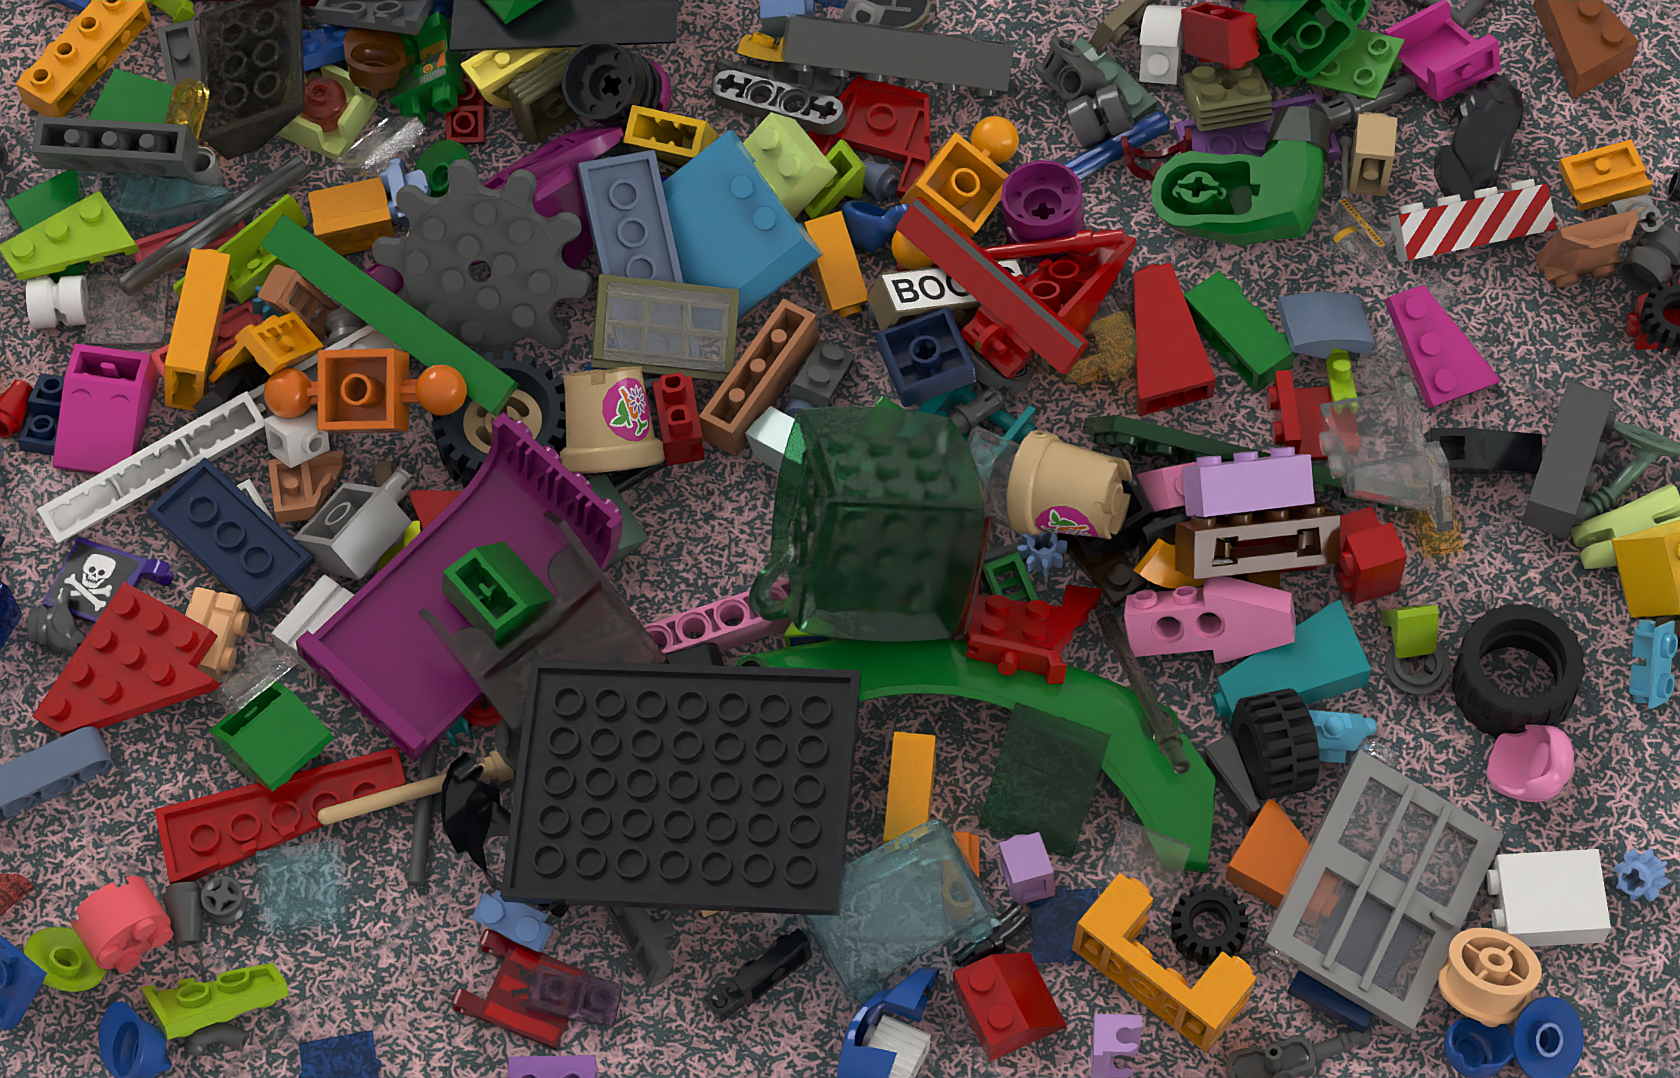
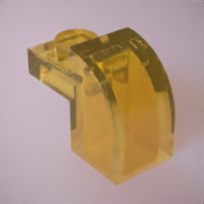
(1116, 349)

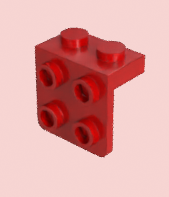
(1297, 415)

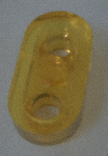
(188, 105)

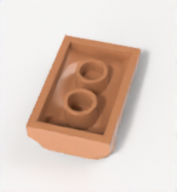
(1586, 249)

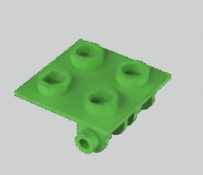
(1362, 65)

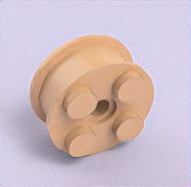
(1489, 975)

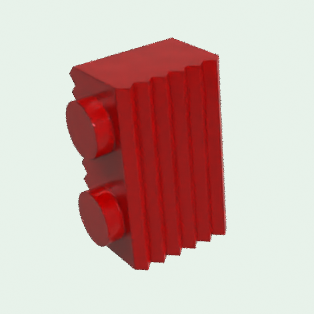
(1220, 34)

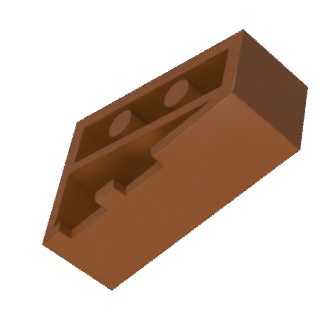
(1586, 41)

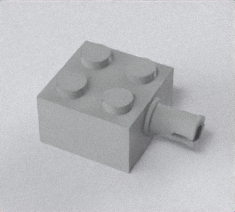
(357, 526)

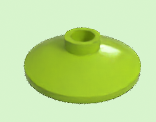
(63, 959)

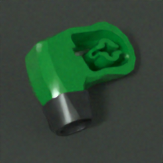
(1249, 196)

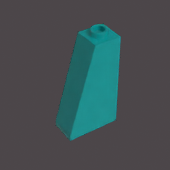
(1317, 665)

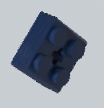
(929, 335)

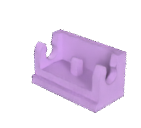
(1112, 1037)

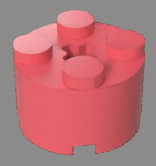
(122, 924)

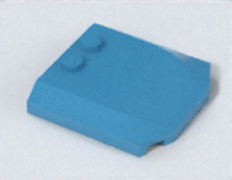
(734, 226)

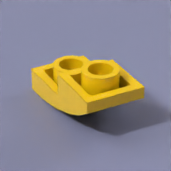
(760, 47)

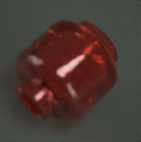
(324, 102)

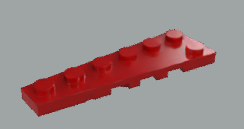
(238, 822)

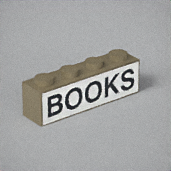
(913, 293)

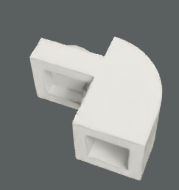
(1161, 44)

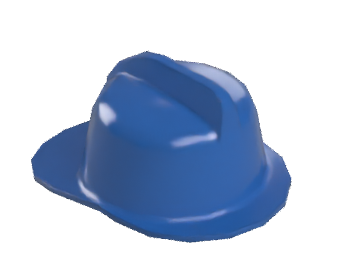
(131, 1045)

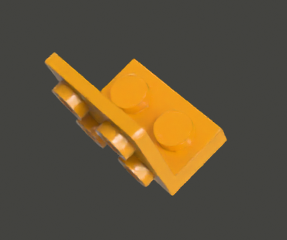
(351, 215)
(273, 345)

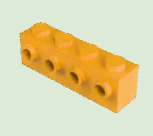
(82, 55)

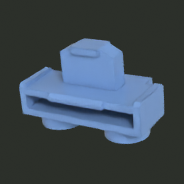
(396, 177)
(514, 920)

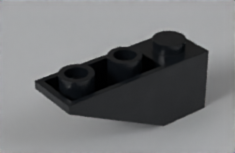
(1488, 450)

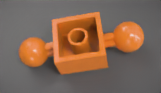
(364, 391)

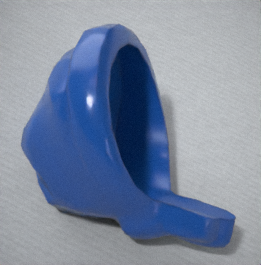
(871, 225)

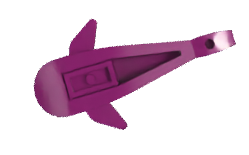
(556, 189)

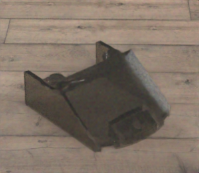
(580, 624)

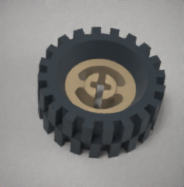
(537, 398)

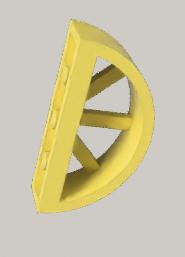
(494, 70)

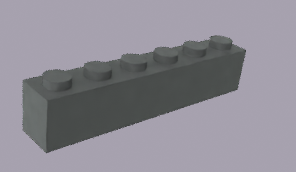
(896, 53)

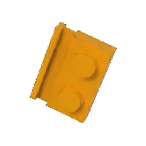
(1605, 175)

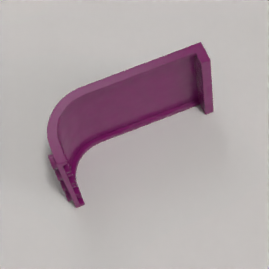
(377, 642)

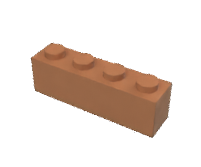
(759, 376)

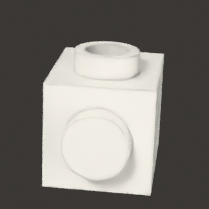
(295, 438)

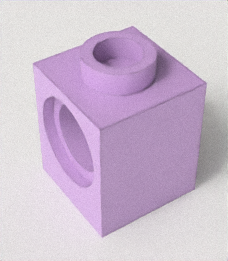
(1027, 868)

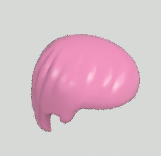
(1531, 763)

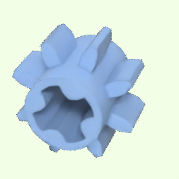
(1042, 551)
(1641, 875)

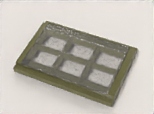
(664, 327)

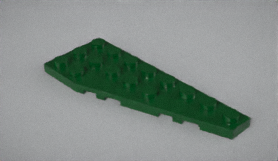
(1152, 439)

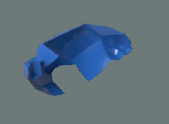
(903, 999)

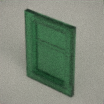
(1044, 779)

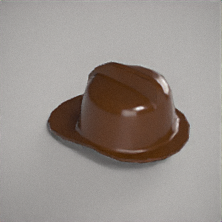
(374, 58)

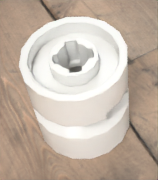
(56, 302)

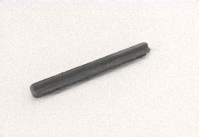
(212, 226)

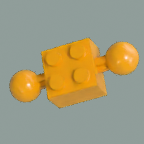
(961, 182)

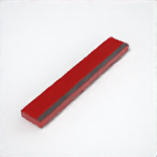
(992, 285)

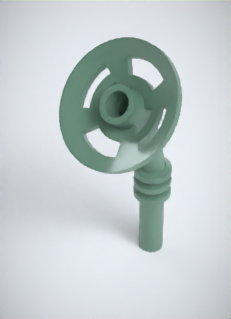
(1647, 448)

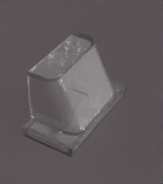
(1383, 455)

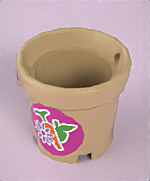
(608, 422)
(1065, 489)

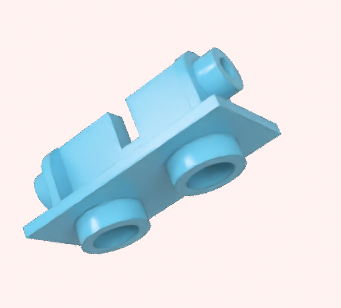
(1658, 645)

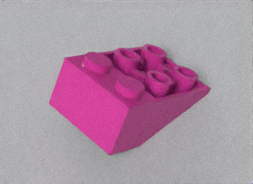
(103, 407)

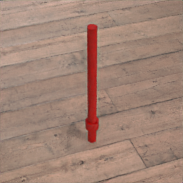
(1084, 242)

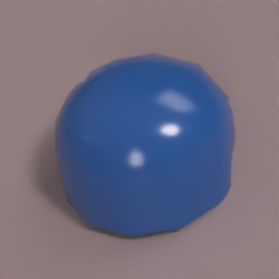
(1491, 1045)

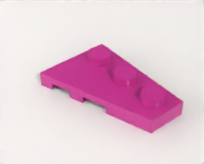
(1437, 349)

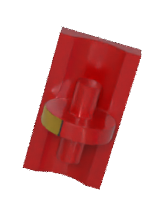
(997, 343)

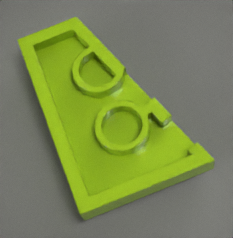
(69, 237)

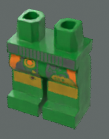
(430, 73)

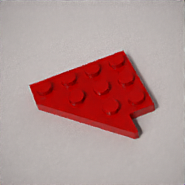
(129, 665)

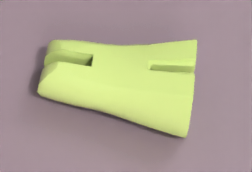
(1643, 513)

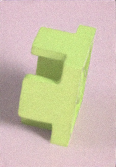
(350, 123)

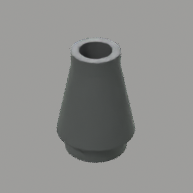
(185, 911)

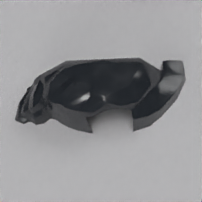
(1481, 138)
(473, 813)

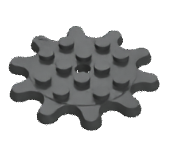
(504, 233)

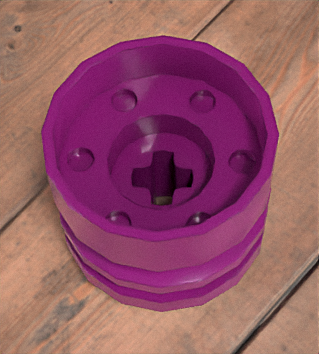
(1042, 203)

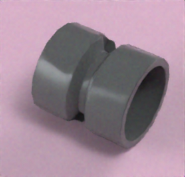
(1088, 121)
(1652, 260)

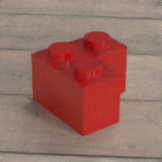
(1368, 557)

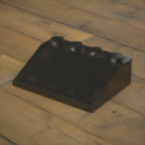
(252, 72)

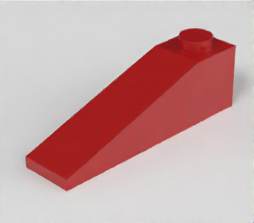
(1078, 282)

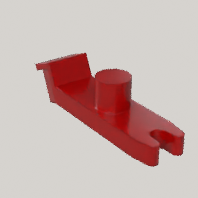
(1019, 656)

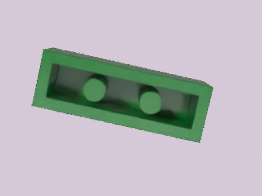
(1239, 331)

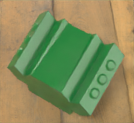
(1302, 35)

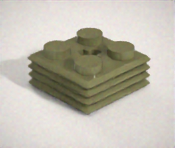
(1227, 97)
(539, 99)

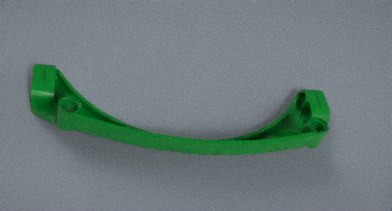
(1163, 800)

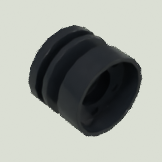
(606, 80)

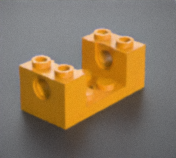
(1107, 942)

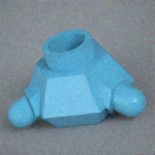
(1340, 733)

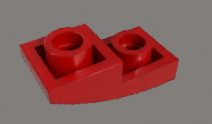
(467, 122)

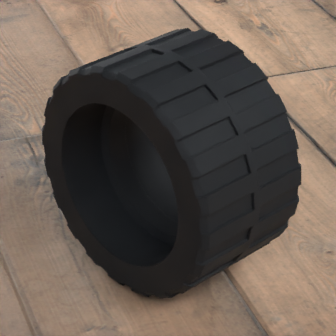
(1526, 629)

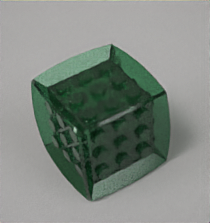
(874, 526)

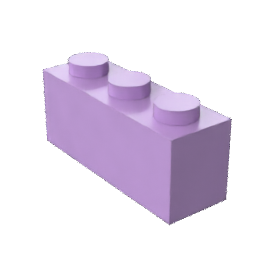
(1248, 482)

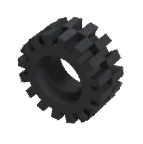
(1652, 317)
(1208, 901)

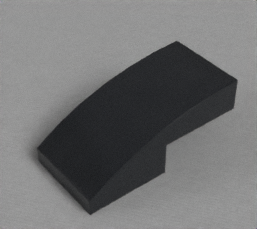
(231, 386)

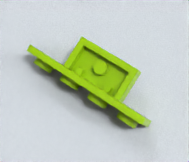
(248, 260)

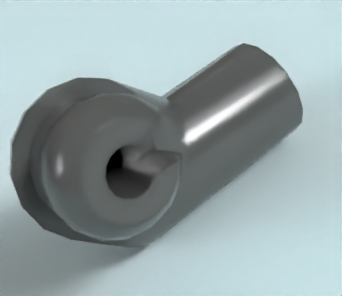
(218, 1032)

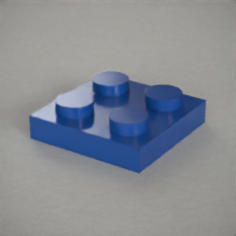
(323, 46)

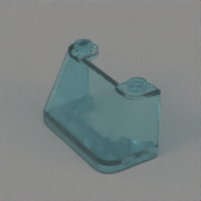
(901, 906)

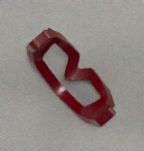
(1130, 153)

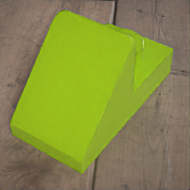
(846, 182)
(1413, 629)

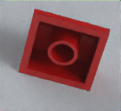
(1006, 1002)

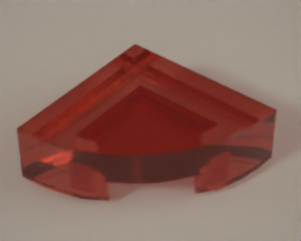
(12, 889)

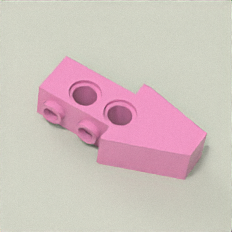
(1246, 623)

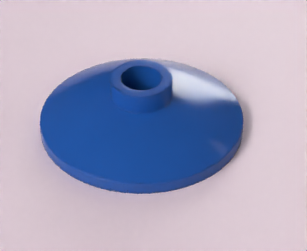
(1559, 1035)

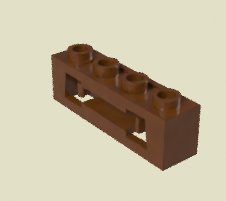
(1205, 555)

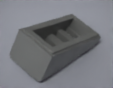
(1232, 778)

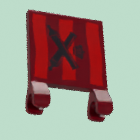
(510, 990)

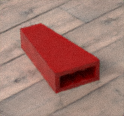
(1169, 354)

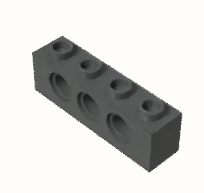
(115, 146)

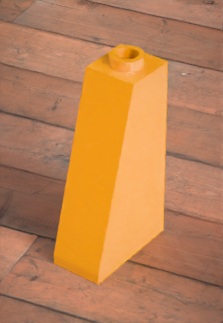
(196, 328)

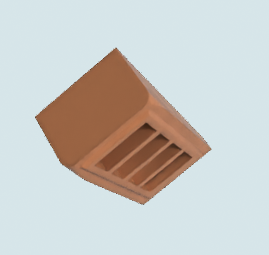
(279, 290)

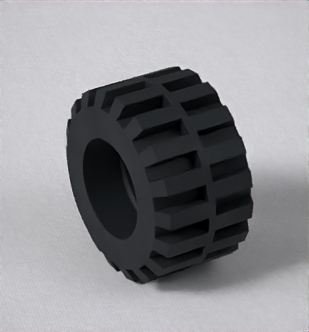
(1277, 743)

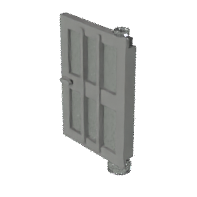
(1381, 889)

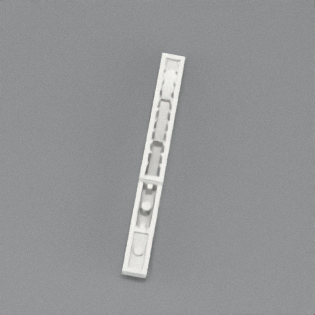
(178, 452)

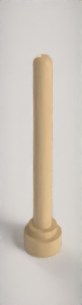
(493, 770)

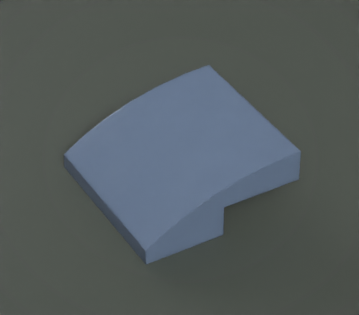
(1325, 321)

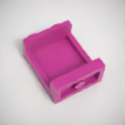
(1442, 53)

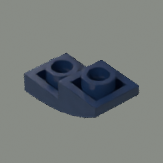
(42, 423)

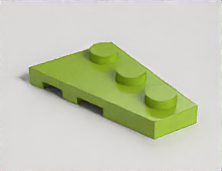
(200, 1004)

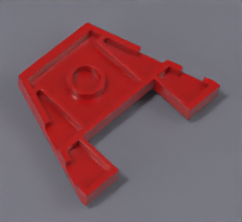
(885, 123)
(1035, 621)

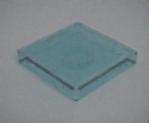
(301, 887)

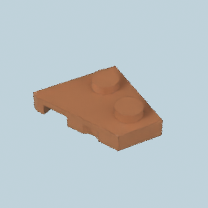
(304, 488)

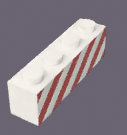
(1472, 222)

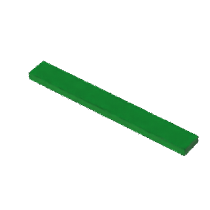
(387, 312)

